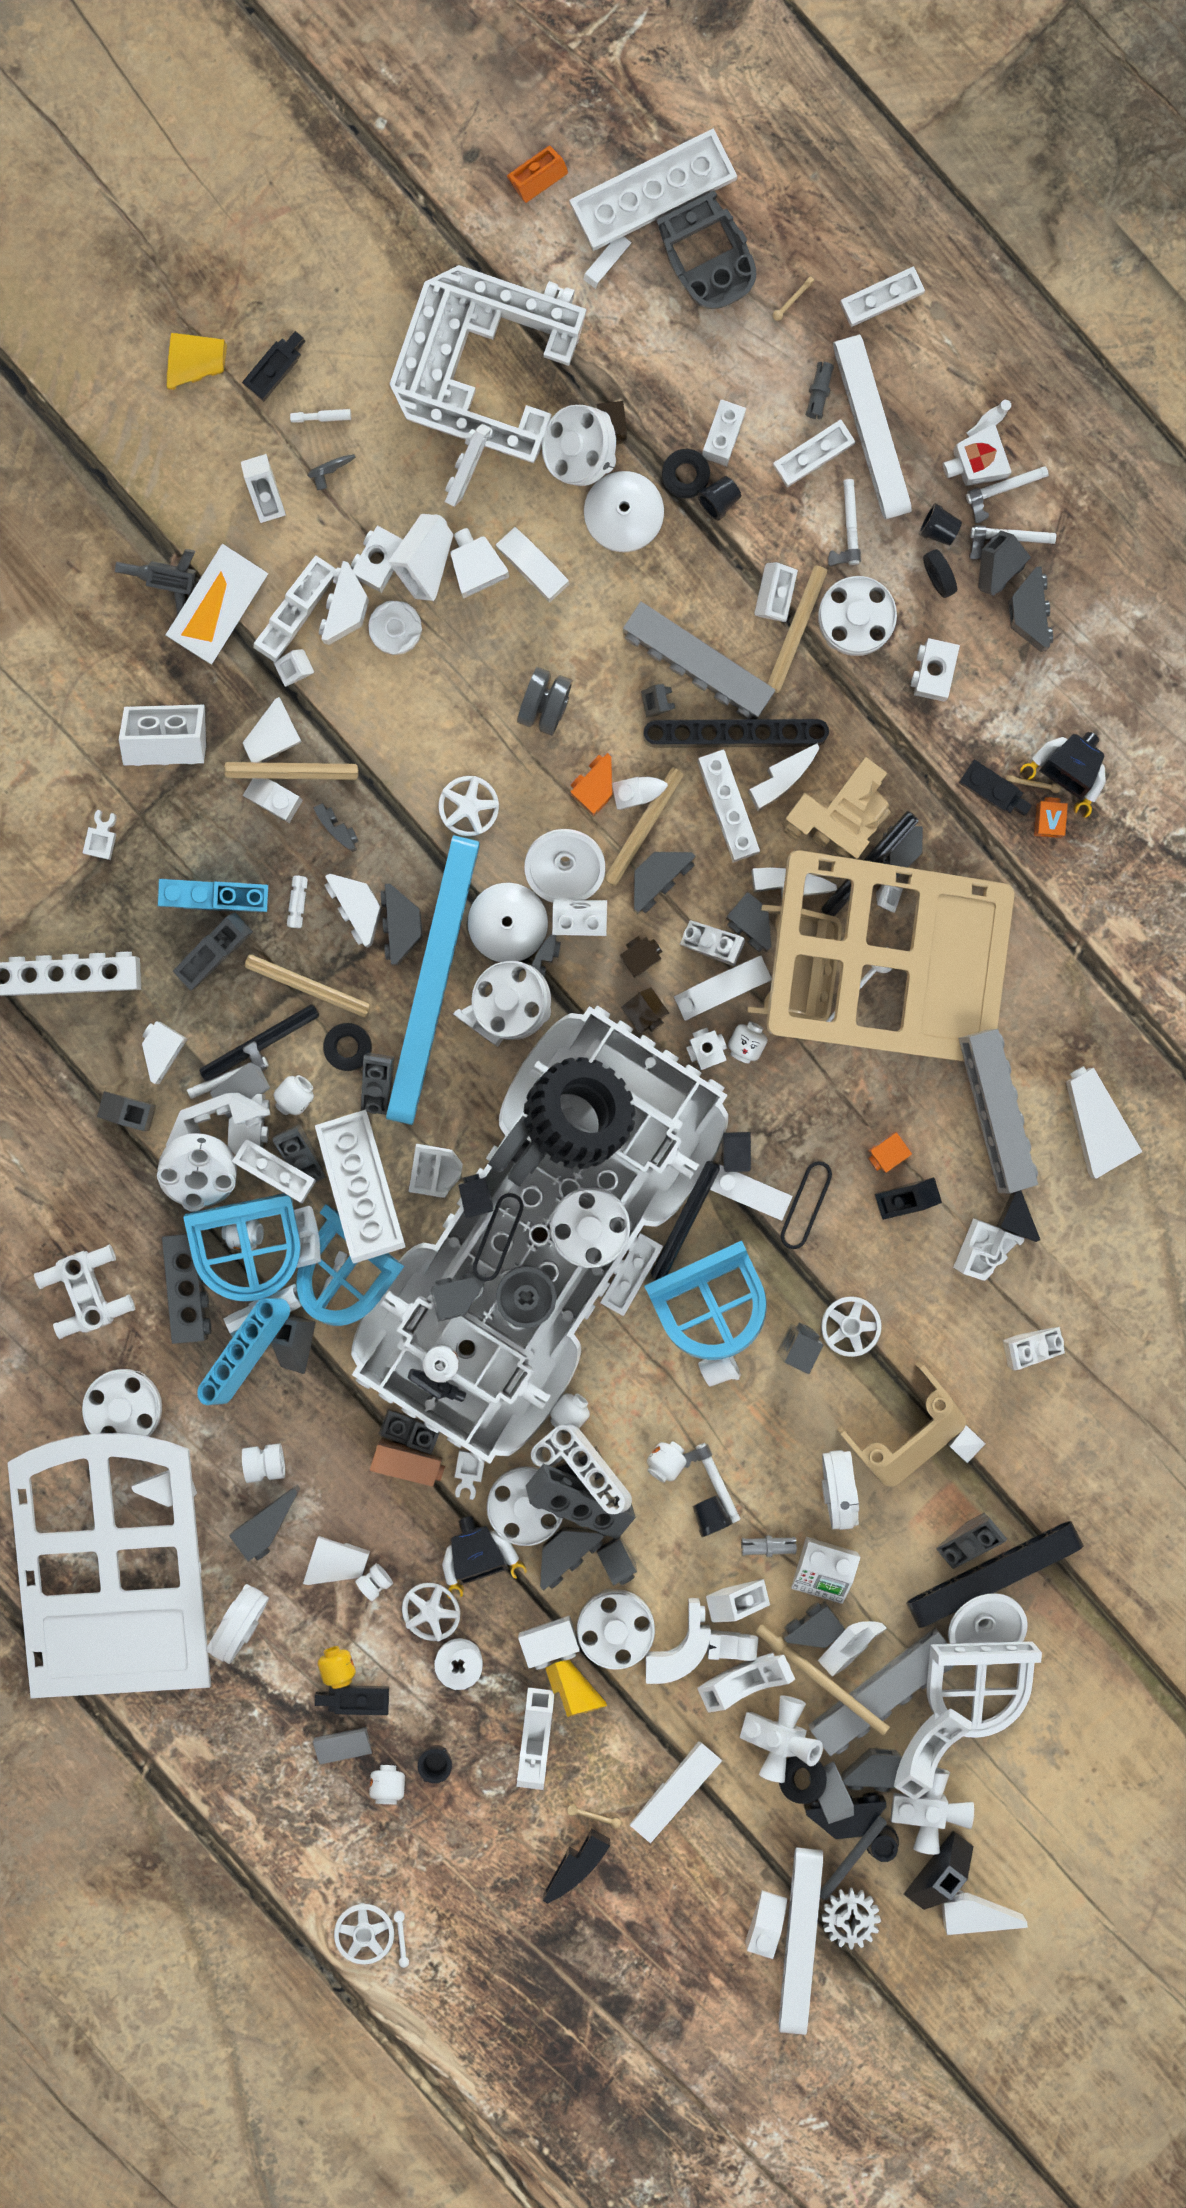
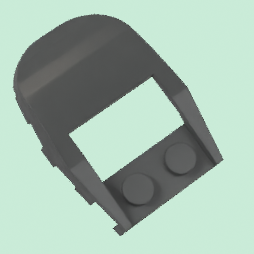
(721, 278)

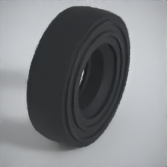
(680, 457)
(940, 573)
(332, 1039)
(816, 1786)

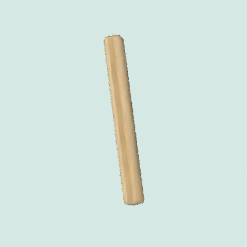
(797, 627)
(290, 771)
(642, 828)
(307, 985)

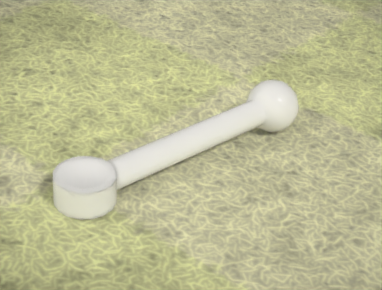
(399, 1917)

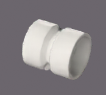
(263, 1463)

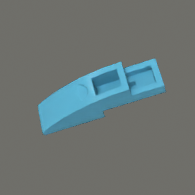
(212, 895)

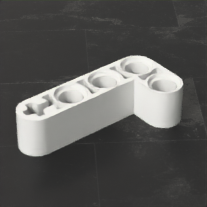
(586, 1473)

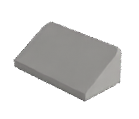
(246, 1081)
(342, 1745)
(835, 1798)

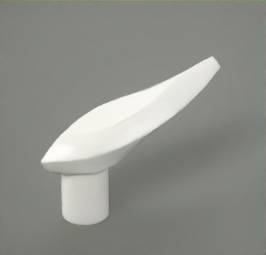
(992, 417)

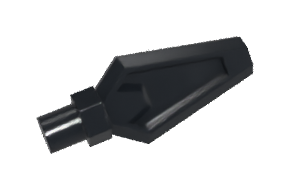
(436, 1389)

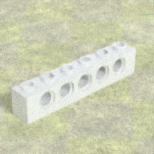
(127, 976)

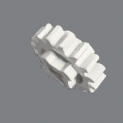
(861, 1918)

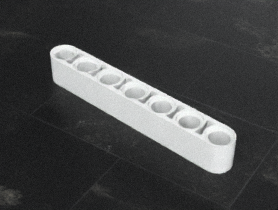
(872, 427)
(800, 1941)

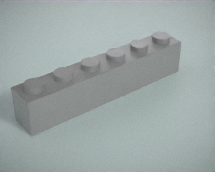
(697, 660)
(998, 1111)
(878, 1694)

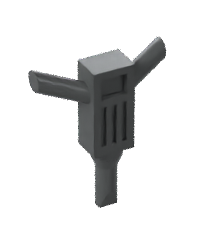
(165, 576)

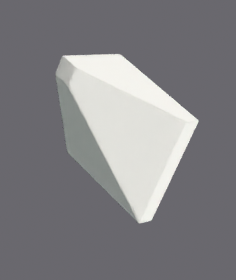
(966, 1444)

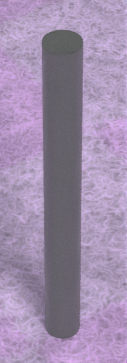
(852, 1858)

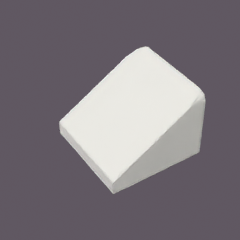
(293, 667)

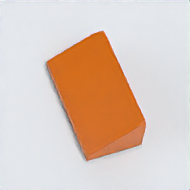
(538, 173)

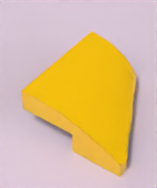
(193, 358)
(574, 1689)

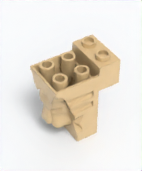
(849, 817)

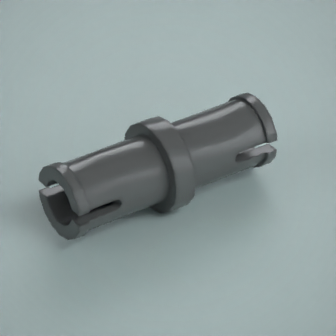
(819, 390)

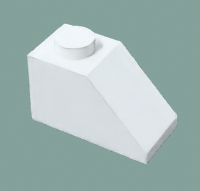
(263, 488)
(273, 798)
(161, 1049)
(157, 1488)
(737, 1601)
(766, 1924)

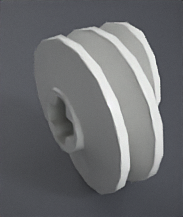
(454, 1650)

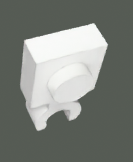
(100, 841)
(469, 1470)

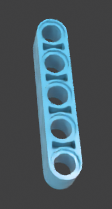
(253, 1339)

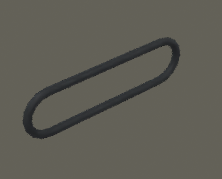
(796, 1200)
(508, 1241)

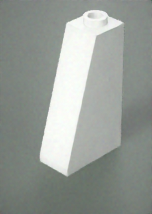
(1100, 1126)

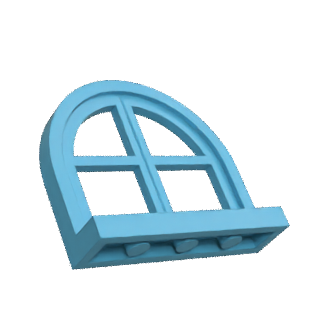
(239, 1214)
(698, 1275)
(316, 1308)

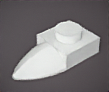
(637, 791)

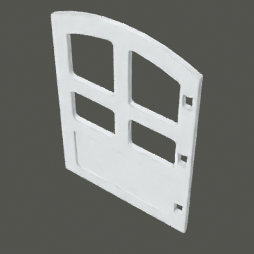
(112, 1636)

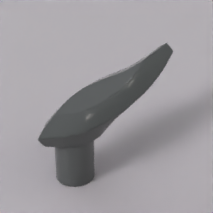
(327, 468)

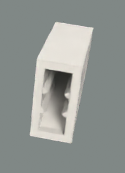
(423, 556)

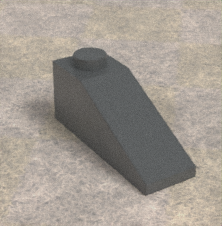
(260, 1530)

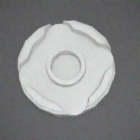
(395, 627)

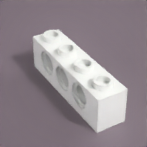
(728, 805)

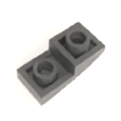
(343, 835)
(546, 953)
(408, 1431)

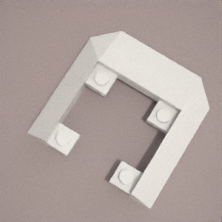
(444, 316)

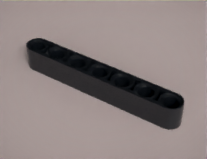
(747, 726)
(995, 1573)

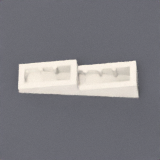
(675, 1792)

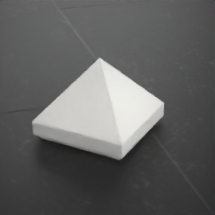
(888, 897)

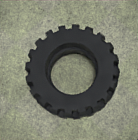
(601, 1091)

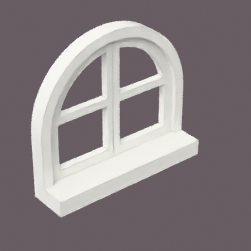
(980, 1655)

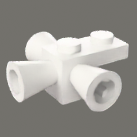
(781, 1738)
(931, 1813)

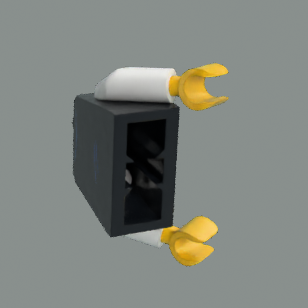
(1074, 766)
(477, 1555)

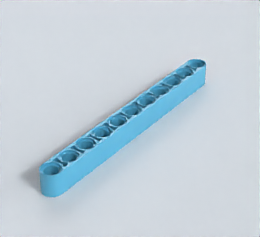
(432, 980)

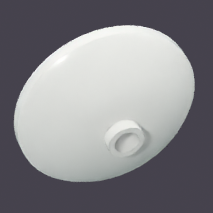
(619, 529)
(564, 880)
(527, 926)
(1002, 1621)

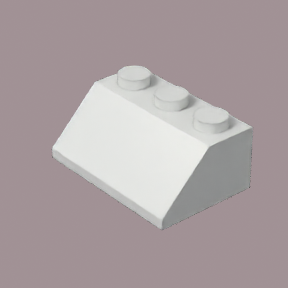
(163, 735)

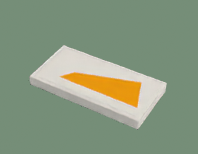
(216, 604)

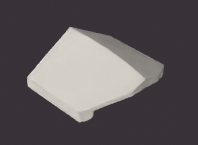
(434, 1171)

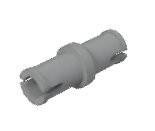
(768, 1546)

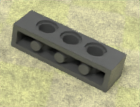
(182, 1329)
(800, 1347)
(570, 1499)

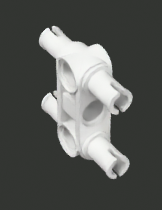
(84, 1291)

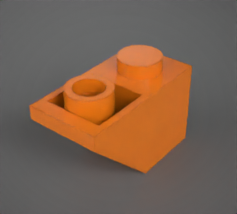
(596, 787)

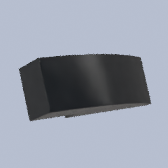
(576, 1865)

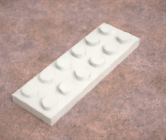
(653, 189)
(359, 1186)

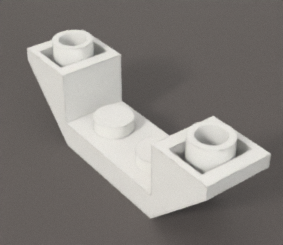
(242, 1109)

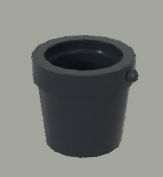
(719, 497)
(940, 525)
(711, 1516)
(435, 1764)
(885, 1845)

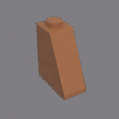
(406, 1463)

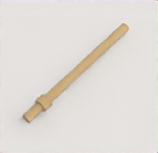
(780, 1646)

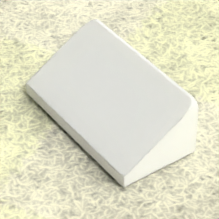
(776, 592)

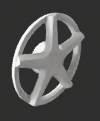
(468, 805)
(851, 1326)
(430, 1612)
(364, 1933)

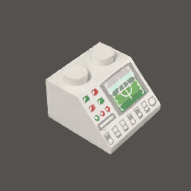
(825, 1570)

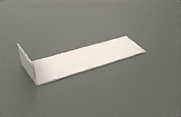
(606, 261)

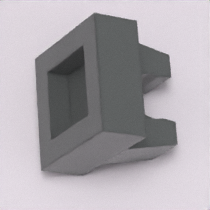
(656, 701)

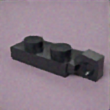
(274, 366)
(994, 789)
(355, 1700)

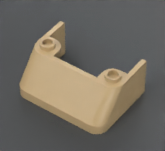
(812, 976)
(898, 1465)

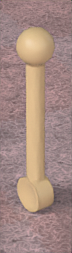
(778, 314)
(1055, 788)
(573, 1810)

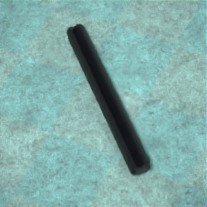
(878, 855)
(262, 1040)
(685, 1220)

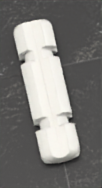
(297, 901)

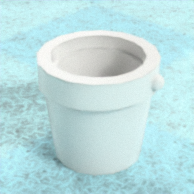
(719, 1370)

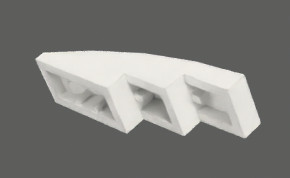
(295, 608)

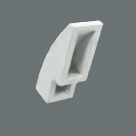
(532, 564)
(783, 777)
(774, 878)

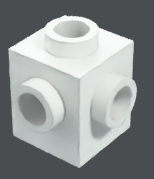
(717, 1045)

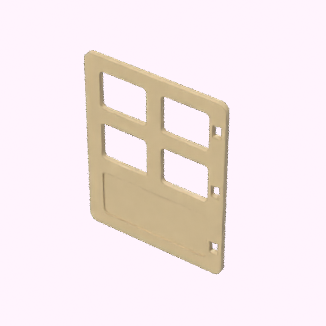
(950, 969)

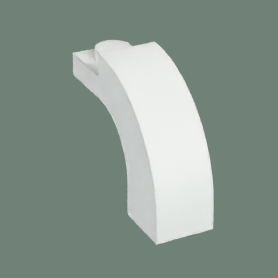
(722, 987)
(680, 1661)
(744, 1680)
(535, 1738)
(925, 1750)

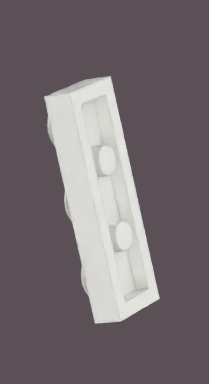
(882, 296)
(814, 453)
(466, 464)
(274, 1171)
(631, 1274)

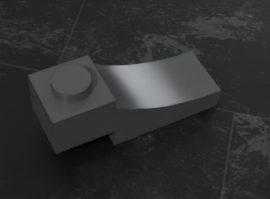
(212, 950)

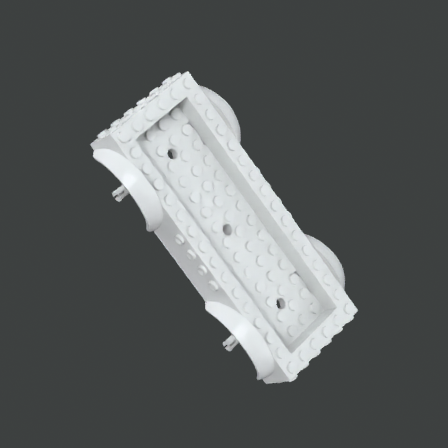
(524, 1371)

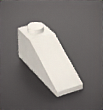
(751, 1193)
(974, 1914)

